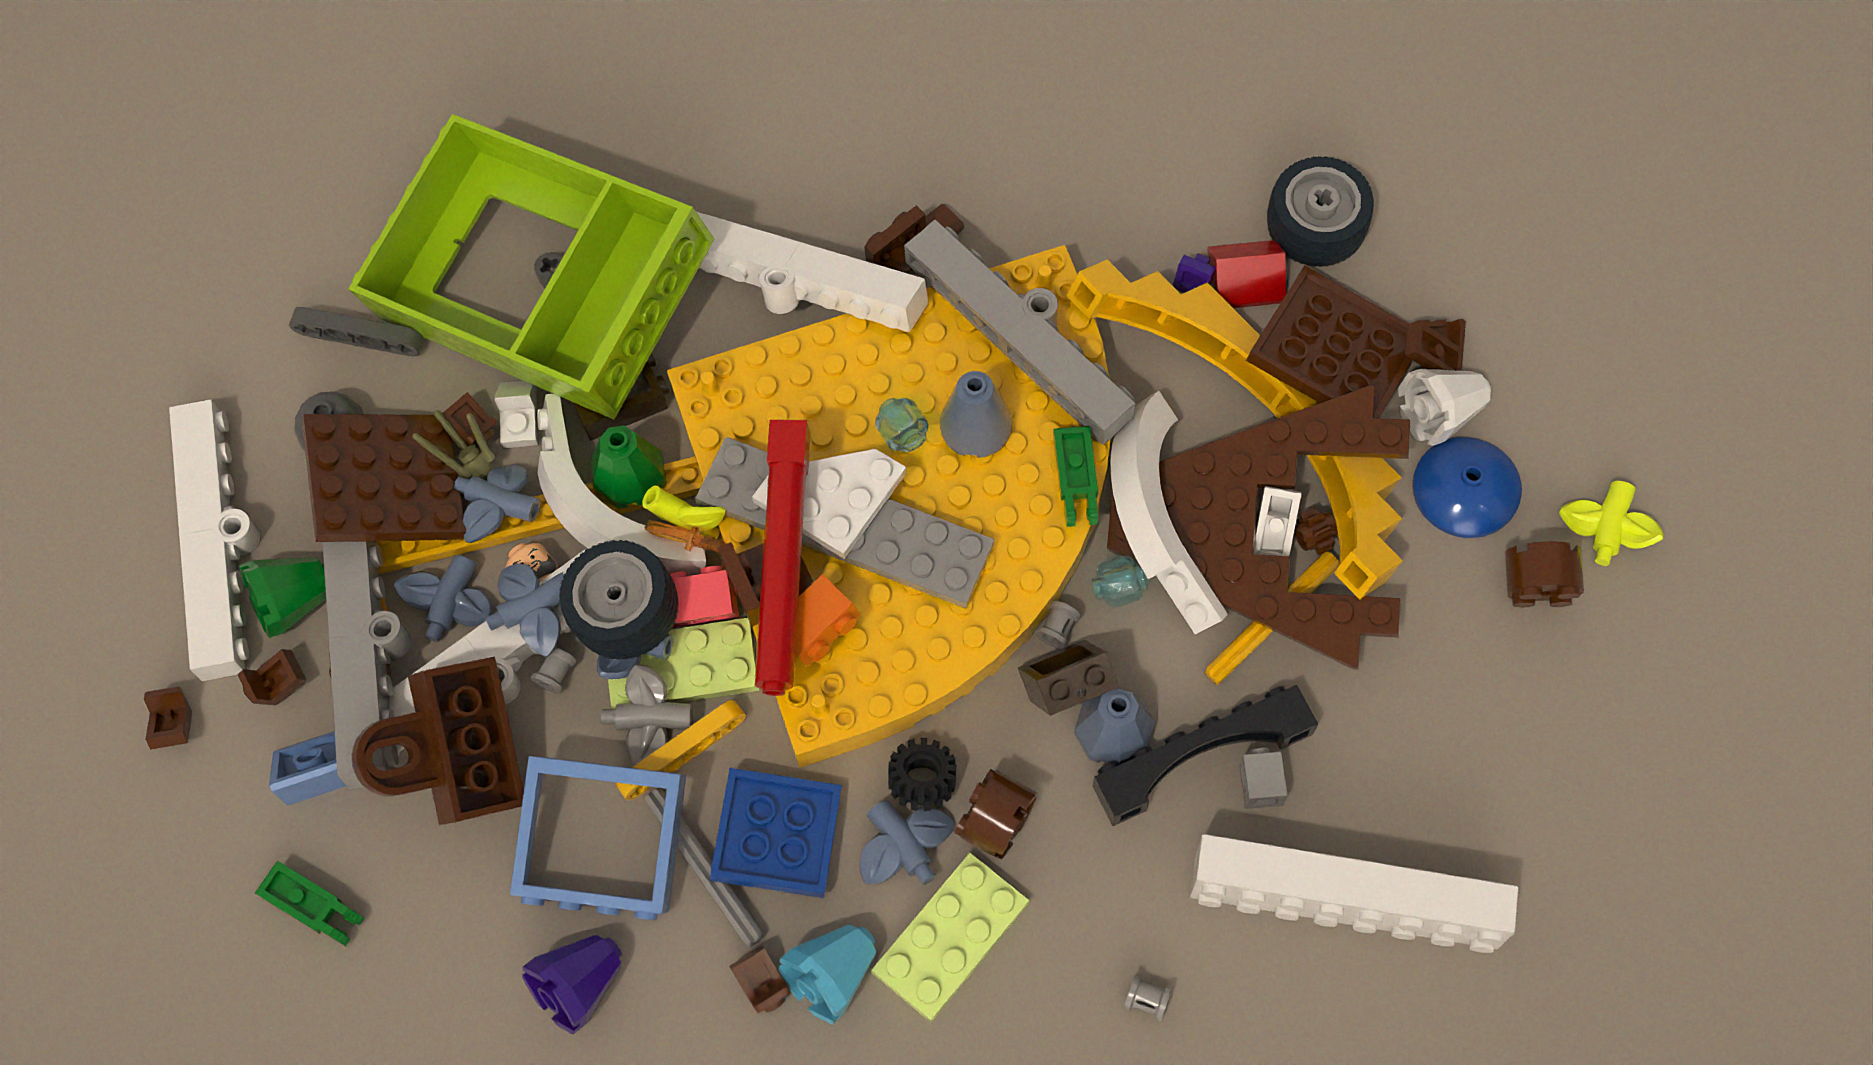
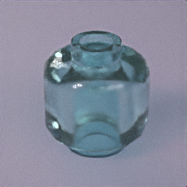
(901, 424)
(1119, 581)

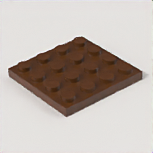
(1332, 342)
(378, 481)

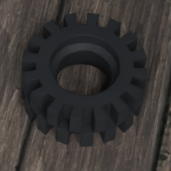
(916, 791)

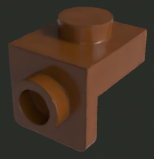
(457, 414)
(273, 679)
(168, 717)
(760, 980)

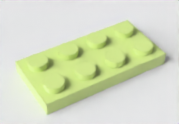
(703, 663)
(950, 937)

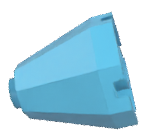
(829, 970)

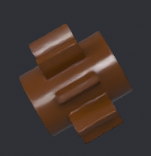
(1316, 531)

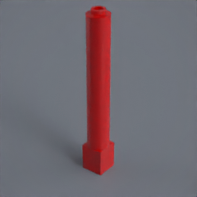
(781, 563)

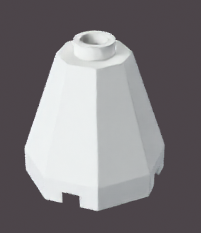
(1441, 401)

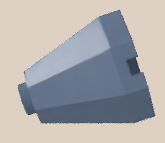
(1114, 726)

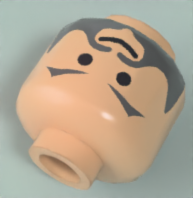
(535, 557)

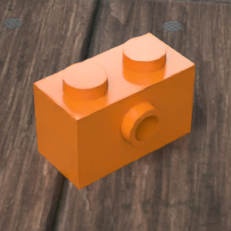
(821, 618)

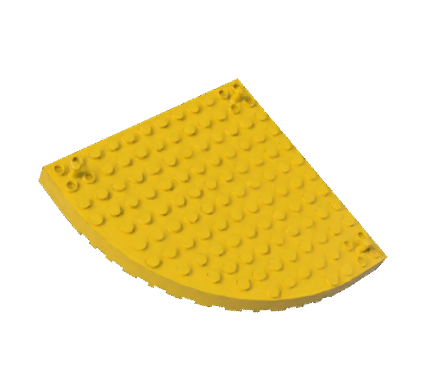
(909, 647)

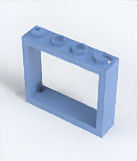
(605, 903)

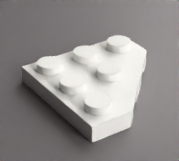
(843, 496)

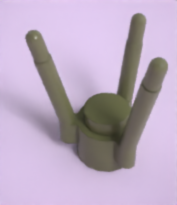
(473, 460)

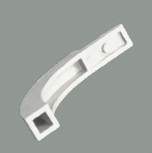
(583, 512)
(1145, 516)

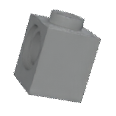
(1263, 778)

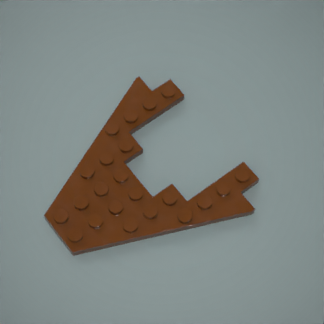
(1214, 513)

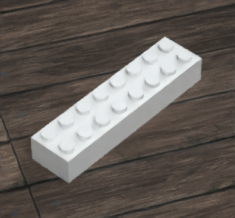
(1354, 893)

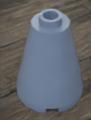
(975, 417)

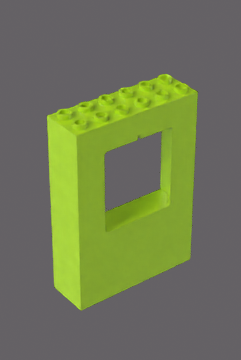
(602, 301)

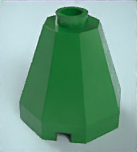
(625, 467)
(283, 590)

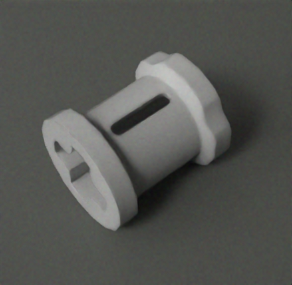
(1058, 624)
(553, 671)
(1147, 997)

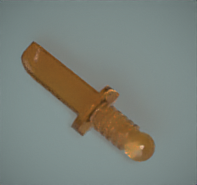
(683, 535)

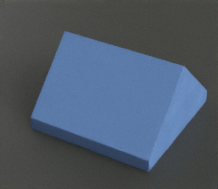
(305, 769)

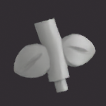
(647, 713)

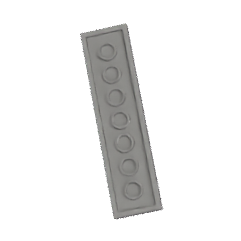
(896, 544)

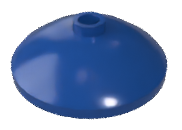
(1464, 505)

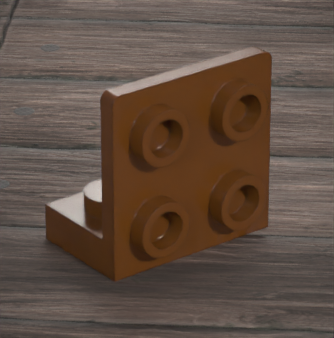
(746, 574)

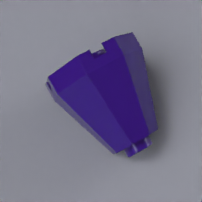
(573, 979)

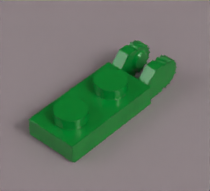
(1076, 471)
(305, 901)

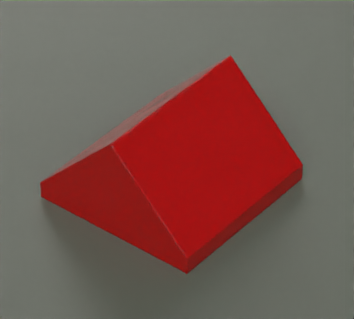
(1249, 273)

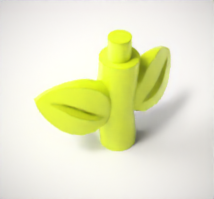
(682, 514)
(1611, 522)

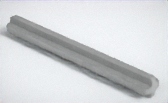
(701, 865)

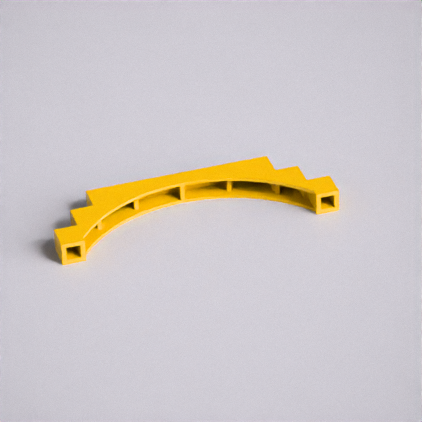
(1215, 331)

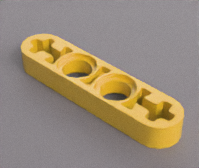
(687, 744)

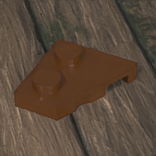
(1436, 344)

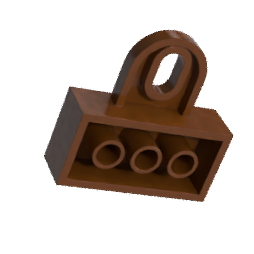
(453, 741)

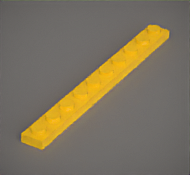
(682, 481)

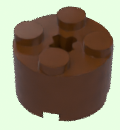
(1544, 573)
(996, 813)

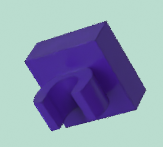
(1193, 273)

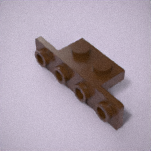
(888, 247)

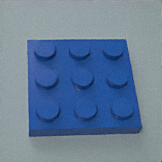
(776, 833)

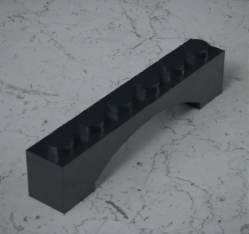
(1277, 719)

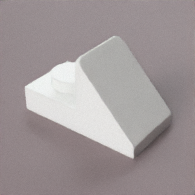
(517, 414)
(1276, 521)

